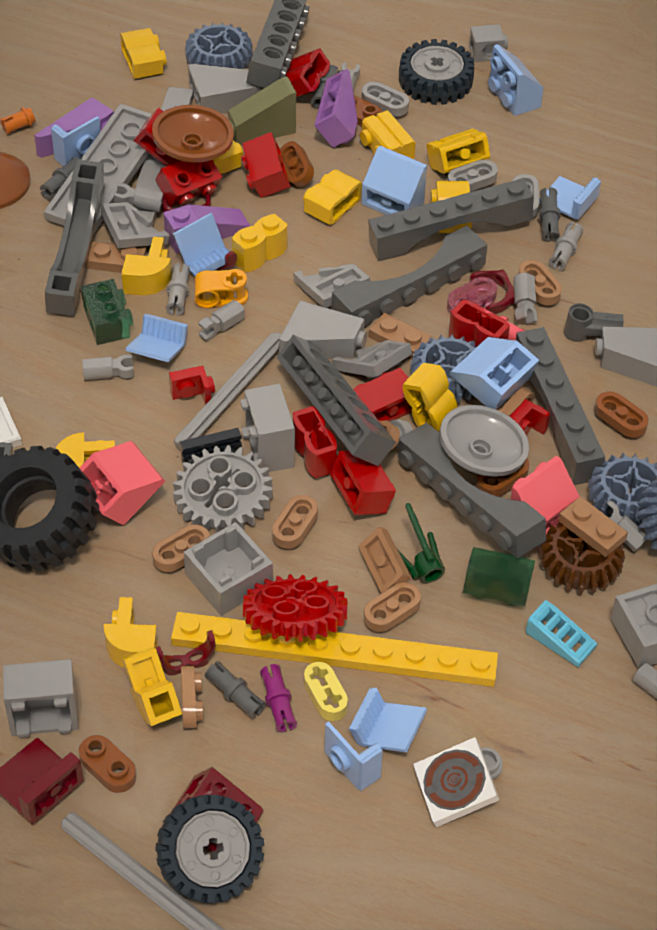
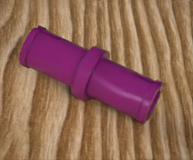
(278, 698)

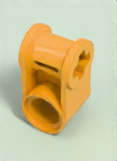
(218, 288)

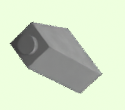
(220, 86)
(328, 329)
(629, 352)

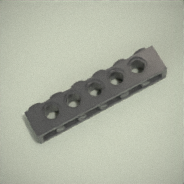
(277, 42)
(336, 400)

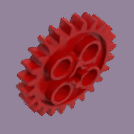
(295, 608)

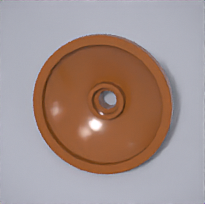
(192, 133)
(13, 179)

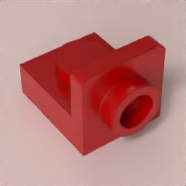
(191, 382)
(531, 417)

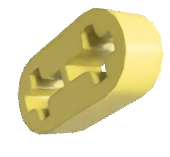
(331, 688)

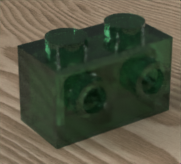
(106, 311)
(498, 576)

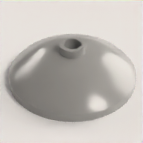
(484, 440)

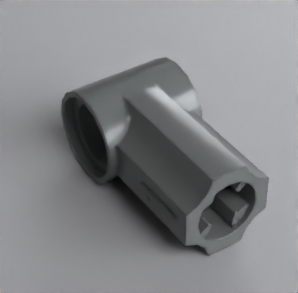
(584, 322)

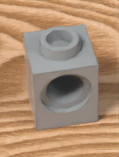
(483, 39)

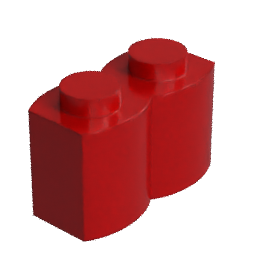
(306, 71)
(475, 324)
(314, 441)

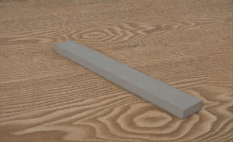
(151, 165)

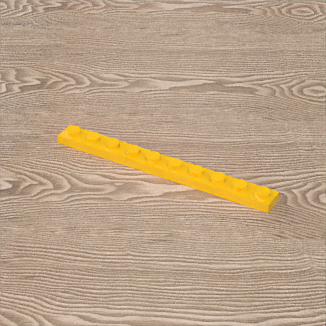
(341, 650)

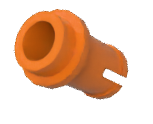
(18, 120)

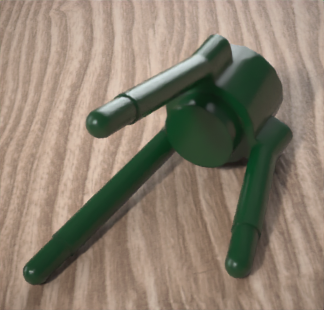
(427, 562)

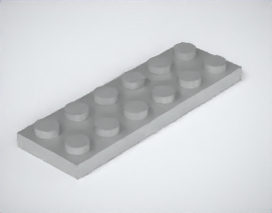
(120, 157)

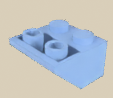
(513, 82)
(393, 182)
(495, 370)

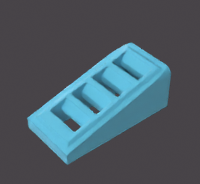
(566, 626)

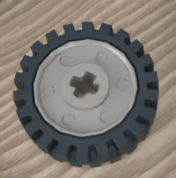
(436, 71)
(230, 865)

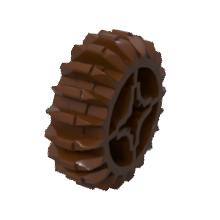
(561, 561)

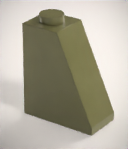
(265, 112)

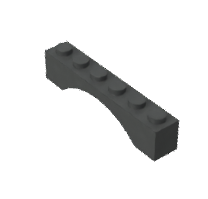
(400, 231)
(69, 266)
(368, 300)
(574, 434)
(509, 522)

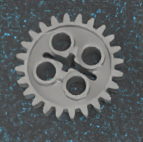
(223, 489)

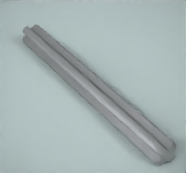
(230, 390)
(137, 874)

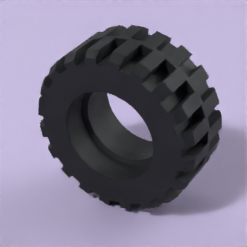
(65, 524)

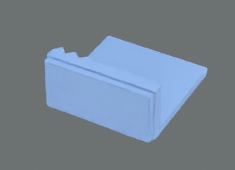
(74, 142)
(574, 198)
(201, 245)
(159, 338)
(386, 723)
(359, 768)

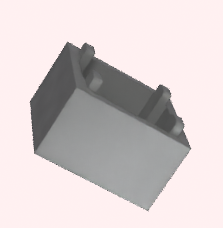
(269, 427)
(227, 567)
(636, 622)
(40, 697)

